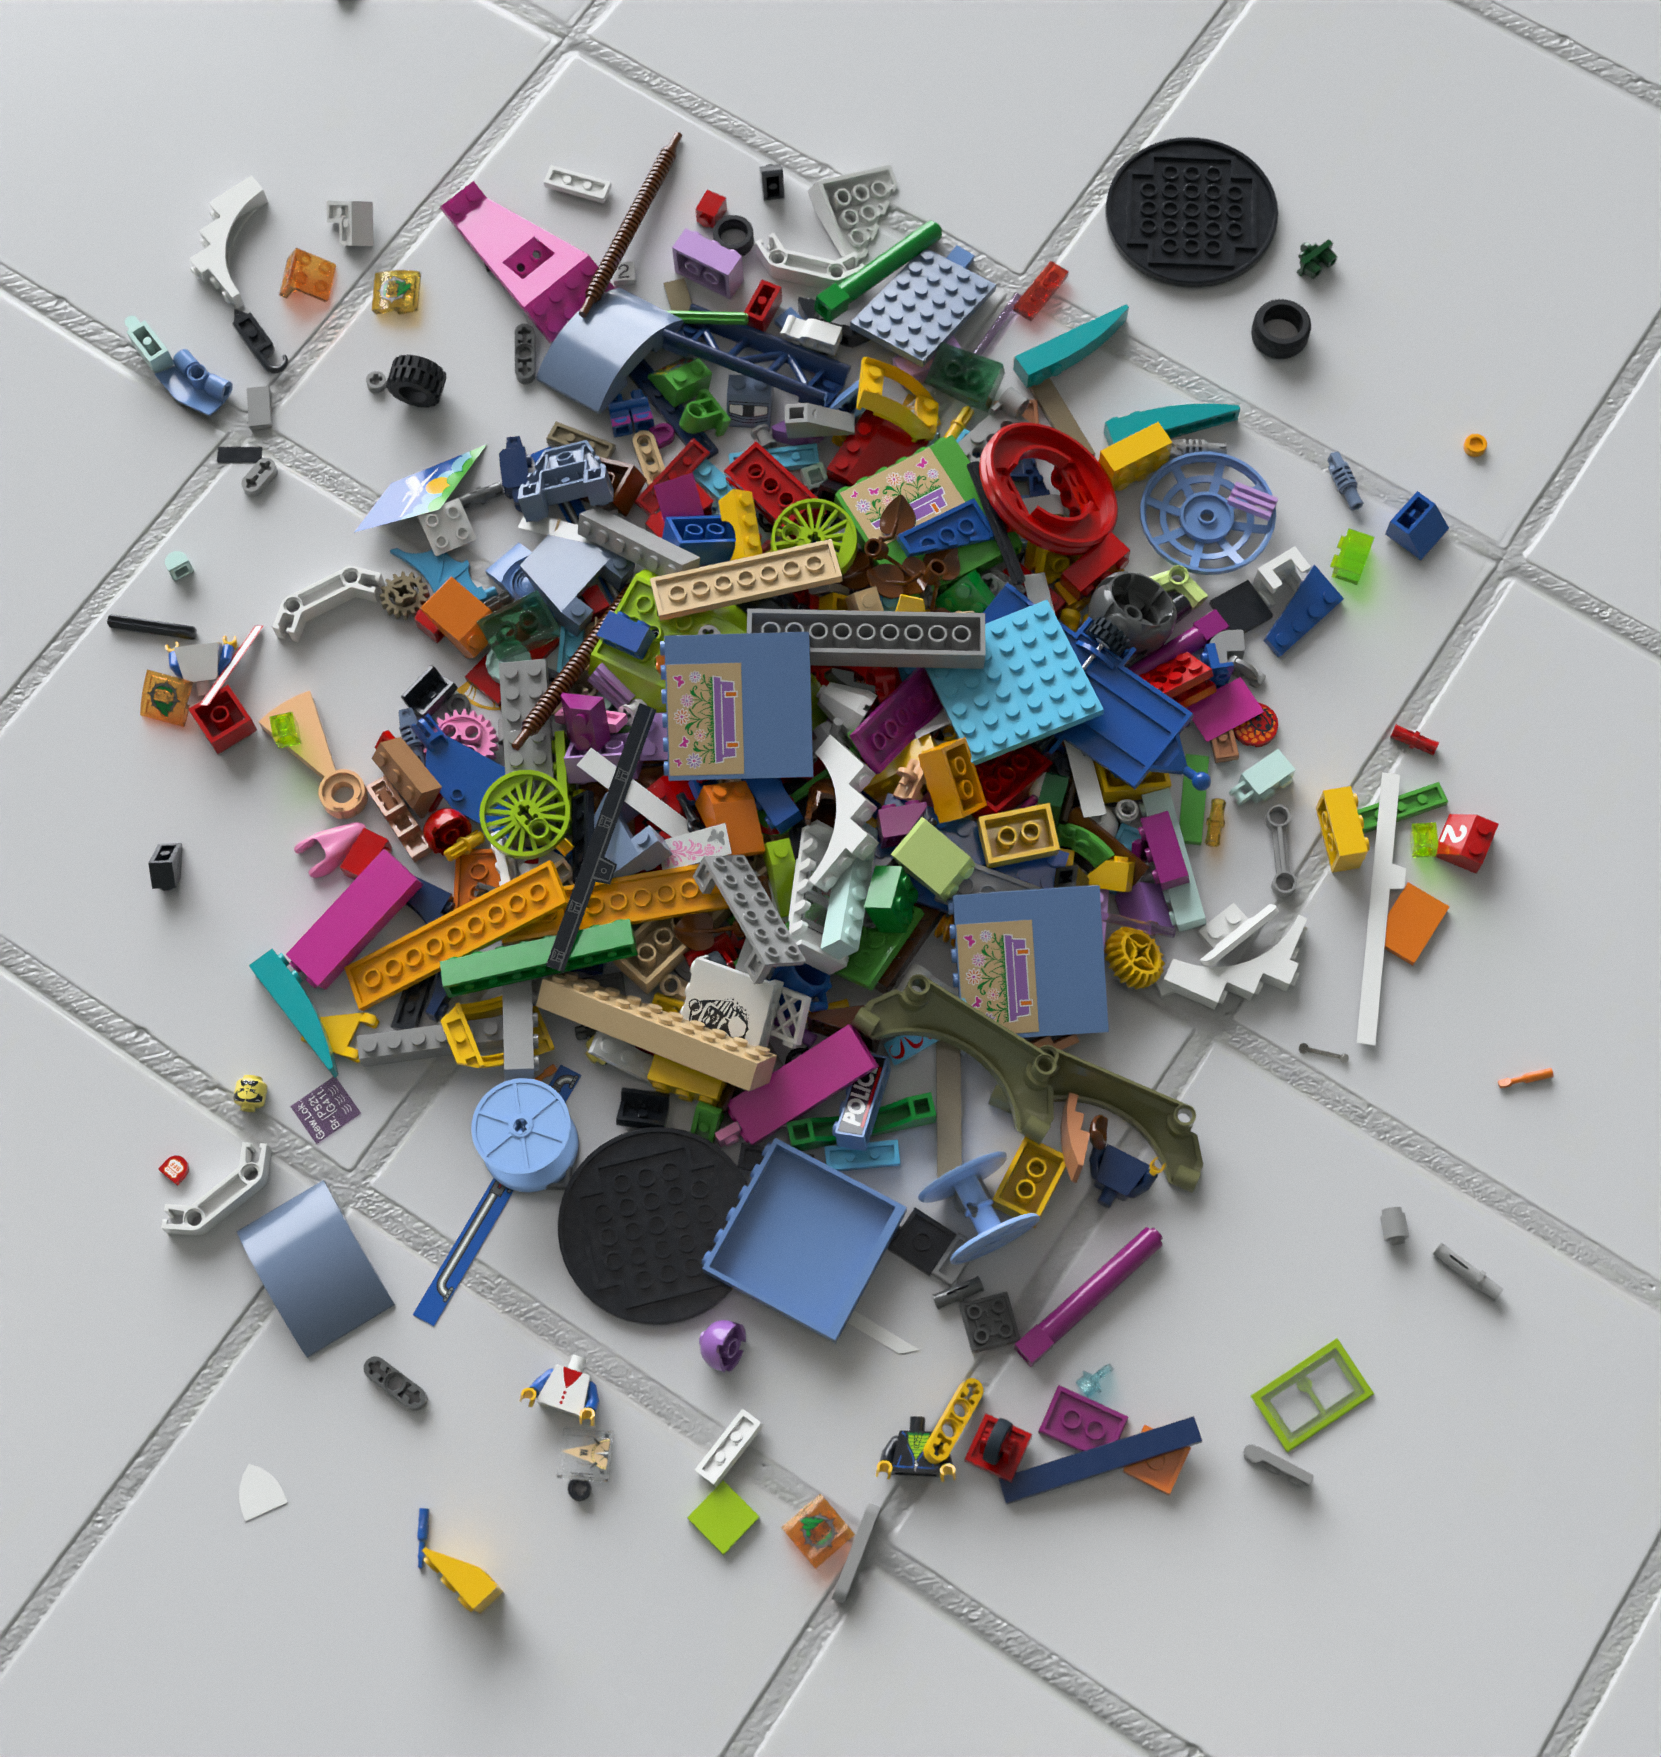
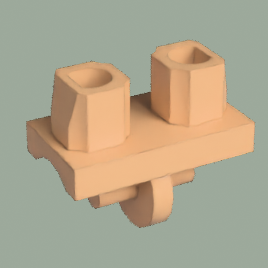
(911, 782)

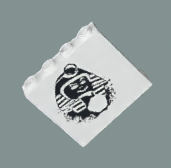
(731, 1001)

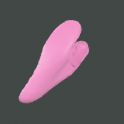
(336, 845)

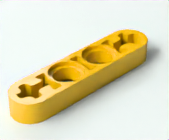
(955, 1422)

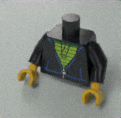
(905, 1454)

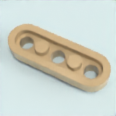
(648, 454)

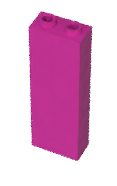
(353, 920)
(802, 1085)

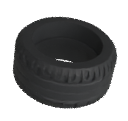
(1283, 310)

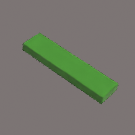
(1193, 802)
(1409, 805)

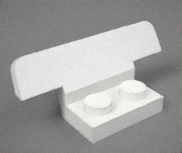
(1230, 930)

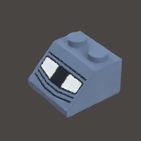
(748, 402)

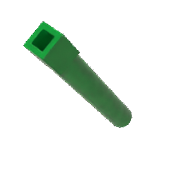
(836, 298)

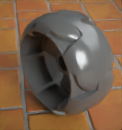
(1144, 600)

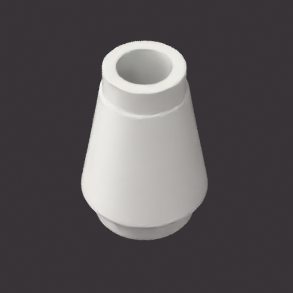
(1126, 811)

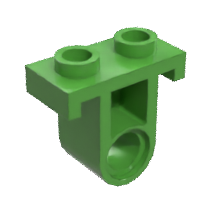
(704, 415)

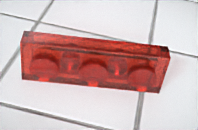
(1040, 291)

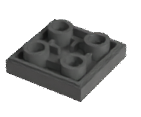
(989, 1322)

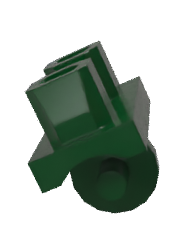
(1312, 255)

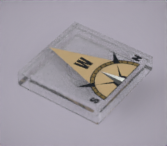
(585, 1454)

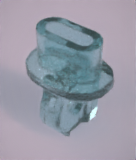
(1090, 1383)

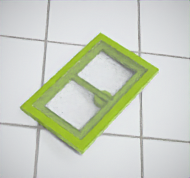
(1312, 1395)

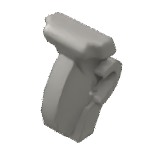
(1246, 670)

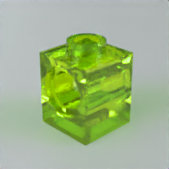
(285, 730)
(1423, 839)

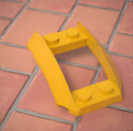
(921, 423)
(463, 1043)

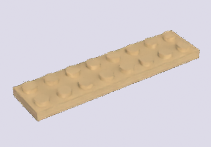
(745, 579)

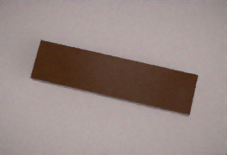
(1076, 818)

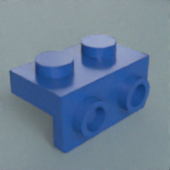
(1221, 671)

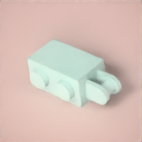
(148, 345)
(1264, 778)

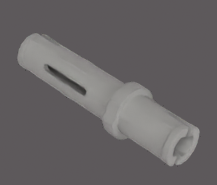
(1477, 1278)

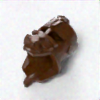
(821, 803)

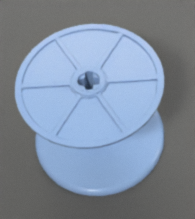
(525, 1134)
(991, 1231)

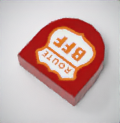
(175, 1169)

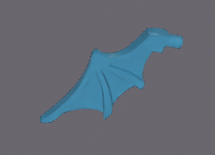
(442, 567)

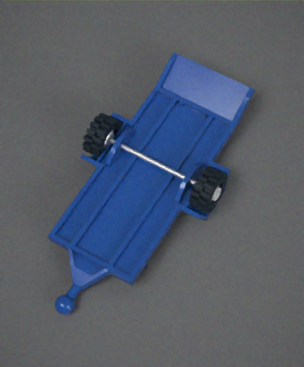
(1138, 720)

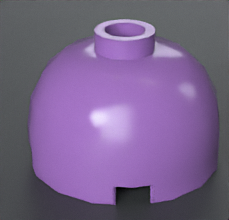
(721, 1344)

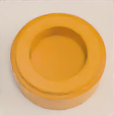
(1475, 445)

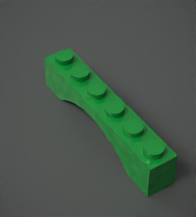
(897, 1116)

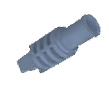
(1344, 480)
(406, 719)

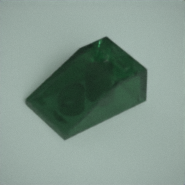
(966, 376)
(519, 626)

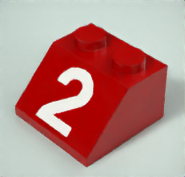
(1466, 840)

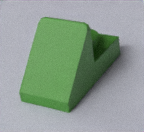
(707, 1121)

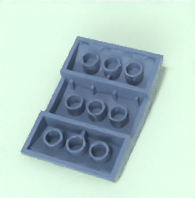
(600, 351)
(314, 1269)

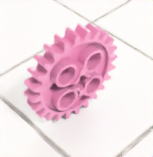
(465, 725)

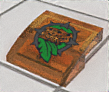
(165, 698)
(817, 1531)

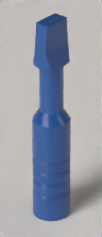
(422, 1534)

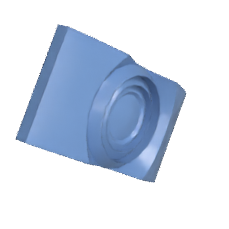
(509, 576)

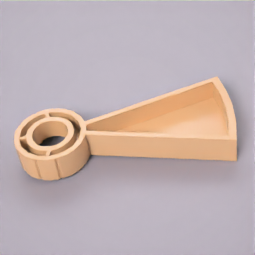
(317, 756)

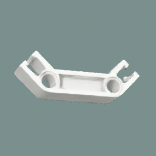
(805, 268)
(325, 596)
(223, 1197)

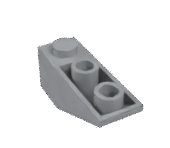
(817, 421)

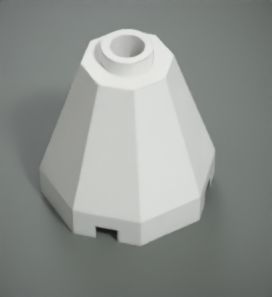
(845, 703)

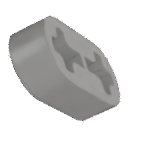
(259, 477)

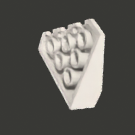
(852, 206)

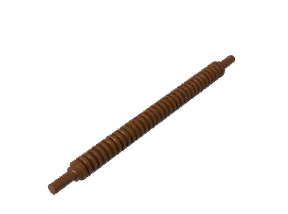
(630, 224)
(563, 682)

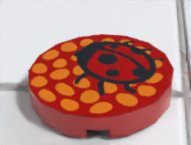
(1258, 730)

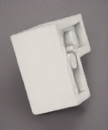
(354, 221)

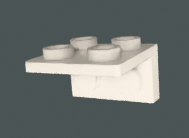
(447, 527)

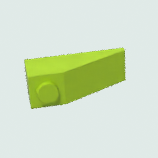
(780, 869)

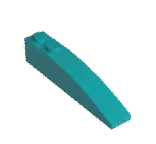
(1068, 348)
(1174, 419)
(292, 999)

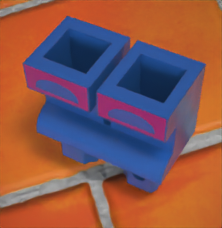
(637, 408)

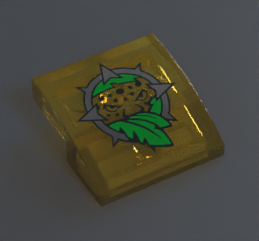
(396, 291)

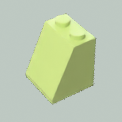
(933, 860)

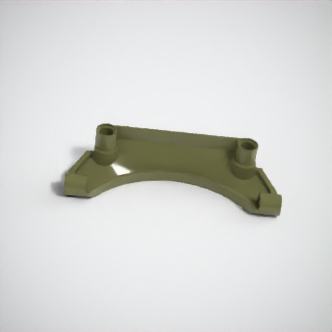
(1003, 1053)
(1143, 1108)

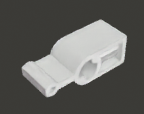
(813, 334)

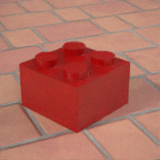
(224, 720)

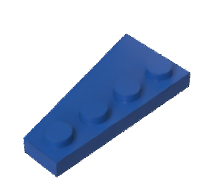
(949, 530)
(1309, 605)

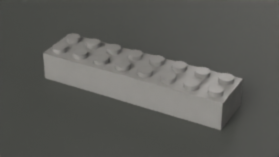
(521, 688)

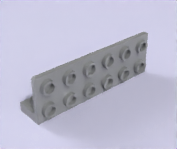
(753, 911)

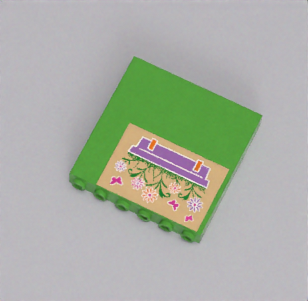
(932, 484)

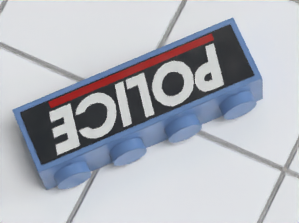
(862, 1107)

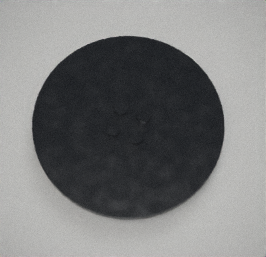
(1191, 212)
(644, 1220)

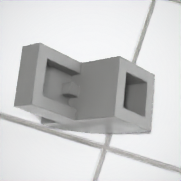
(1229, 643)

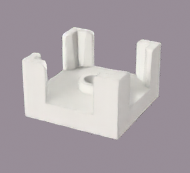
(1279, 569)

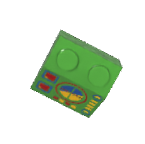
(681, 380)

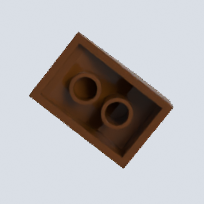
(627, 485)
(832, 1020)

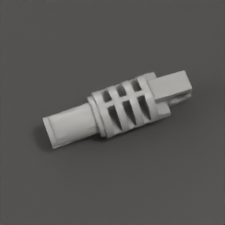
(1187, 446)

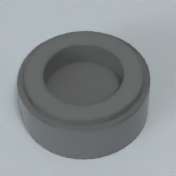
(458, 702)

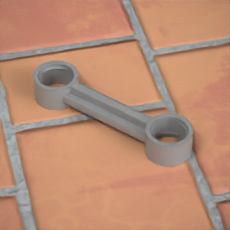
(1280, 851)

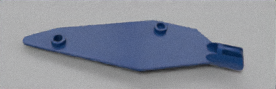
(460, 771)

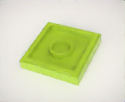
(723, 1517)

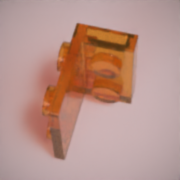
(307, 275)

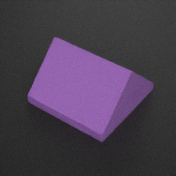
(1144, 904)

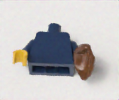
(1116, 1171)

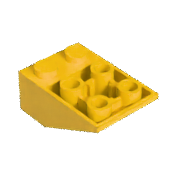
(472, 1583)

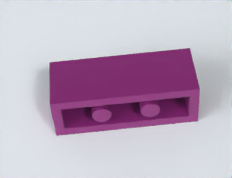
(1163, 851)

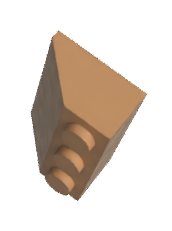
(407, 774)

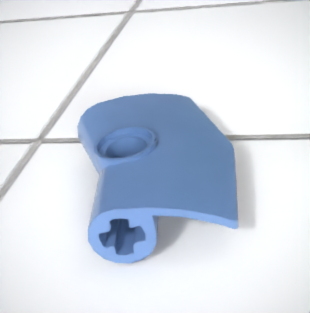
(201, 394)

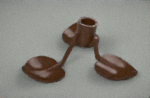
(894, 520)
(939, 566)
(697, 930)

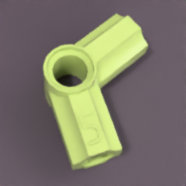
(1187, 587)

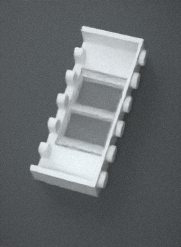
(811, 903)

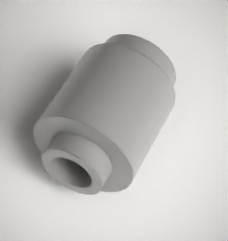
(1394, 1225)

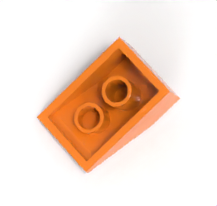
(455, 615)
(736, 807)

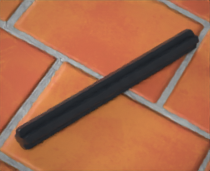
(997, 527)

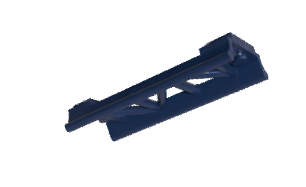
(820, 390)

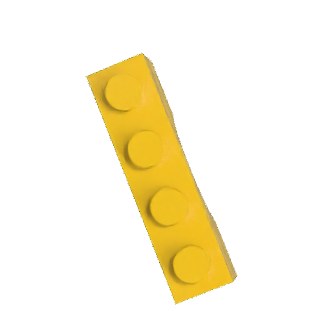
(739, 510)

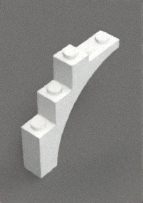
(229, 215)
(852, 811)
(1210, 984)

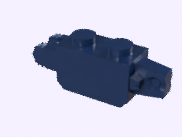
(514, 468)

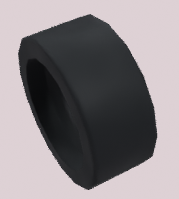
(735, 222)

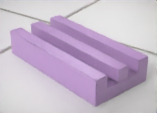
(1253, 497)
(610, 686)

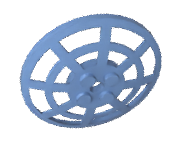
(1204, 503)

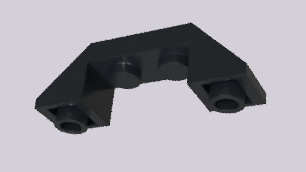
(849, 337)

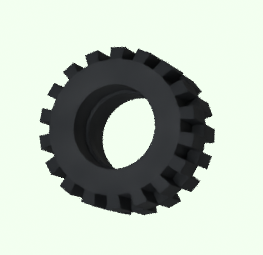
(416, 380)

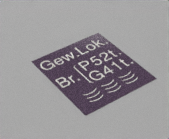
(325, 1109)

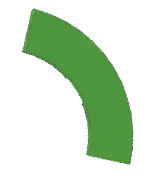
(1084, 843)

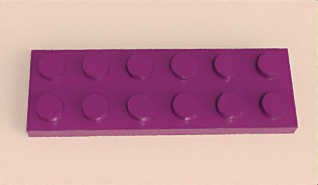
(896, 720)

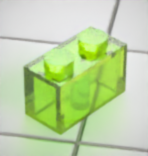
(1352, 557)

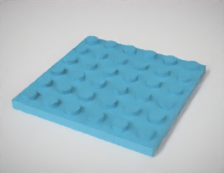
(1025, 690)

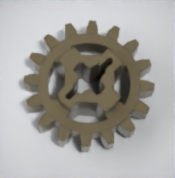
(403, 593)

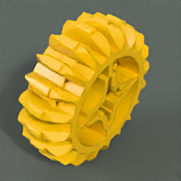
(1134, 957)

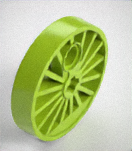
(807, 535)
(503, 789)

